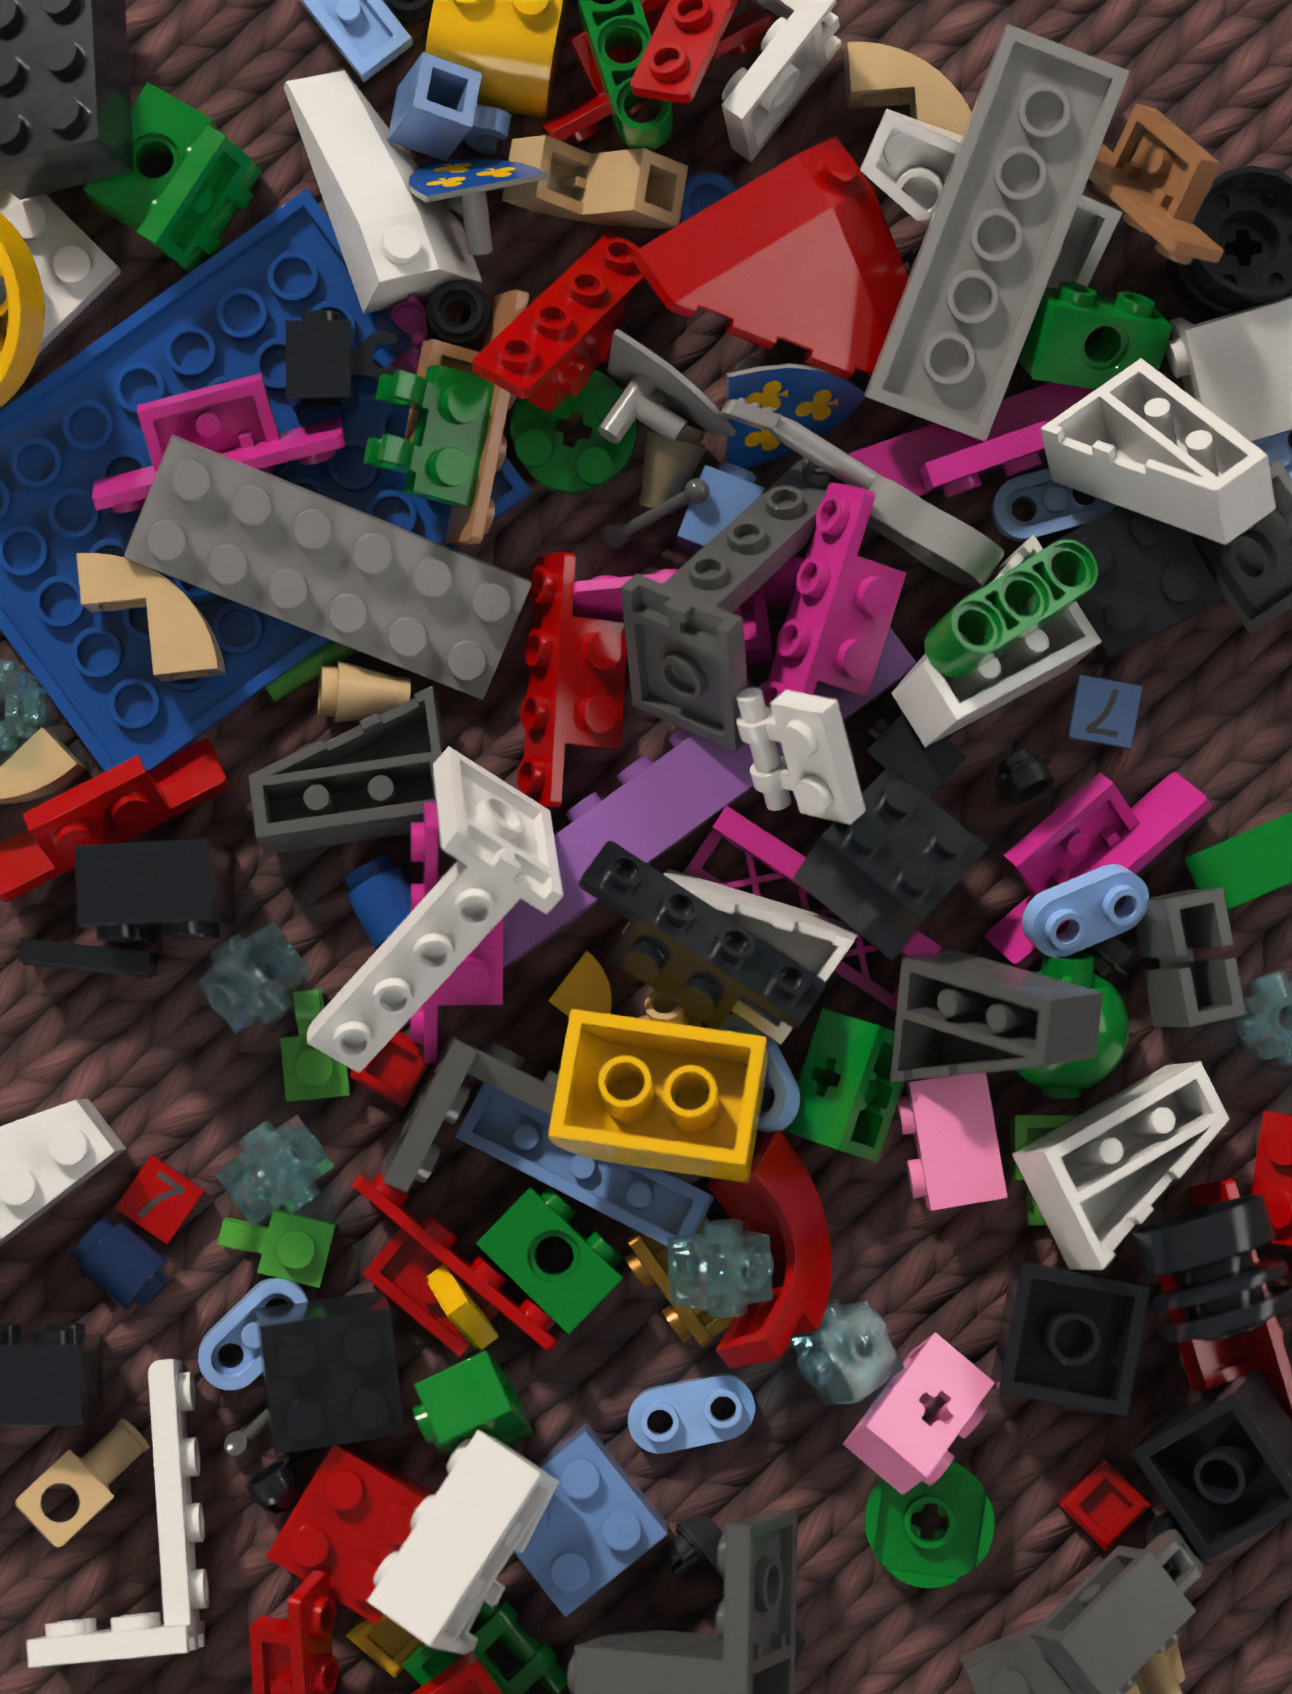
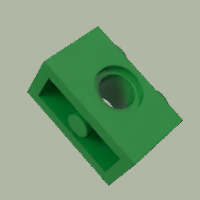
(158, 127)
(1066, 317)
(564, 1294)

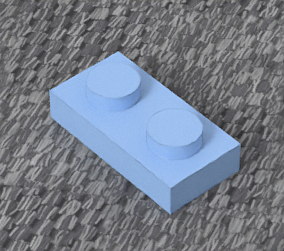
(361, 31)

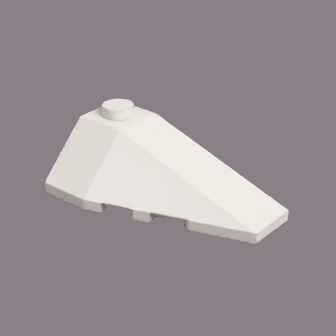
(911, 167)
(385, 232)

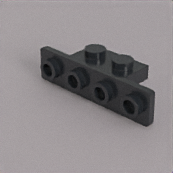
(692, 948)

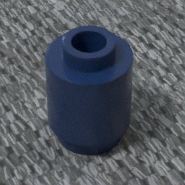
(121, 1264)

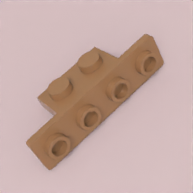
(1159, 183)
(470, 523)

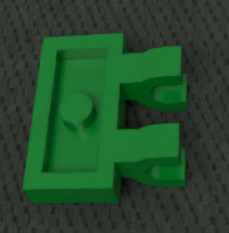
(447, 435)

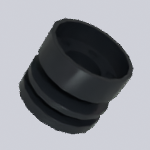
(1253, 215)
(1214, 1269)

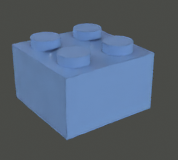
(591, 1524)

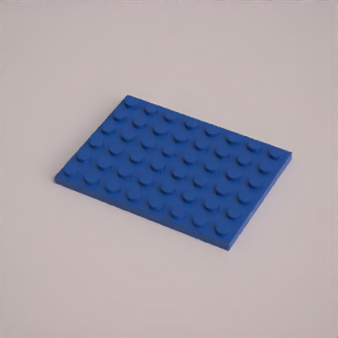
(85, 427)

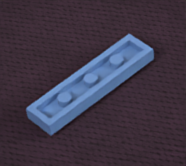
(632, 1195)

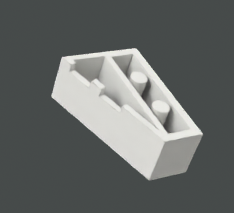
(1161, 456)
(945, 704)
(802, 935)
(1118, 1158)
(48, 1159)
(463, 1543)

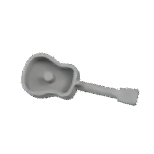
(897, 513)

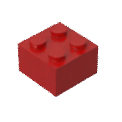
(349, 1524)

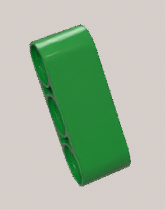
(605, 29)
(1028, 590)
(1247, 862)

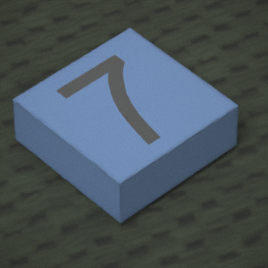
(1104, 712)

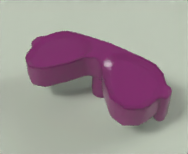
(412, 321)

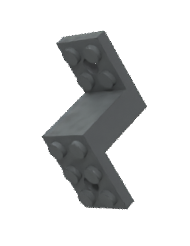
(752, 1626)

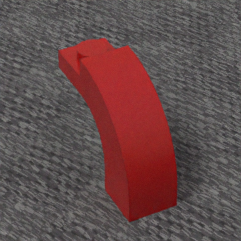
(788, 1208)

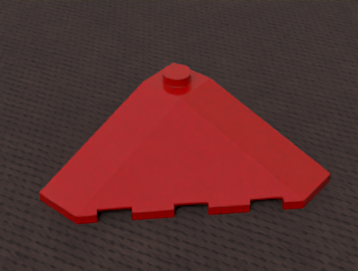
(789, 260)

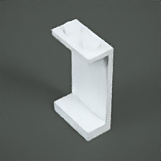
(1239, 366)

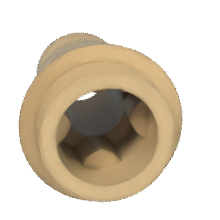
(357, 692)

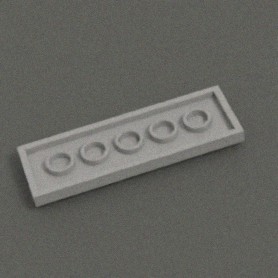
(996, 232)
(326, 567)

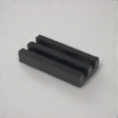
(88, 958)

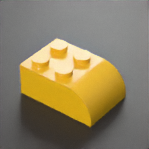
(507, 42)
(659, 1095)

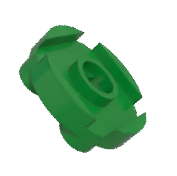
(575, 468)
(952, 1549)

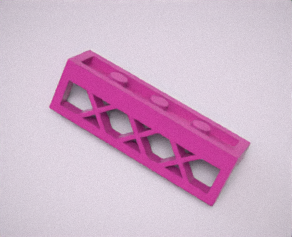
(785, 863)

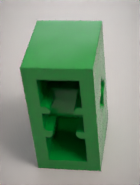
(847, 1086)
(470, 1399)

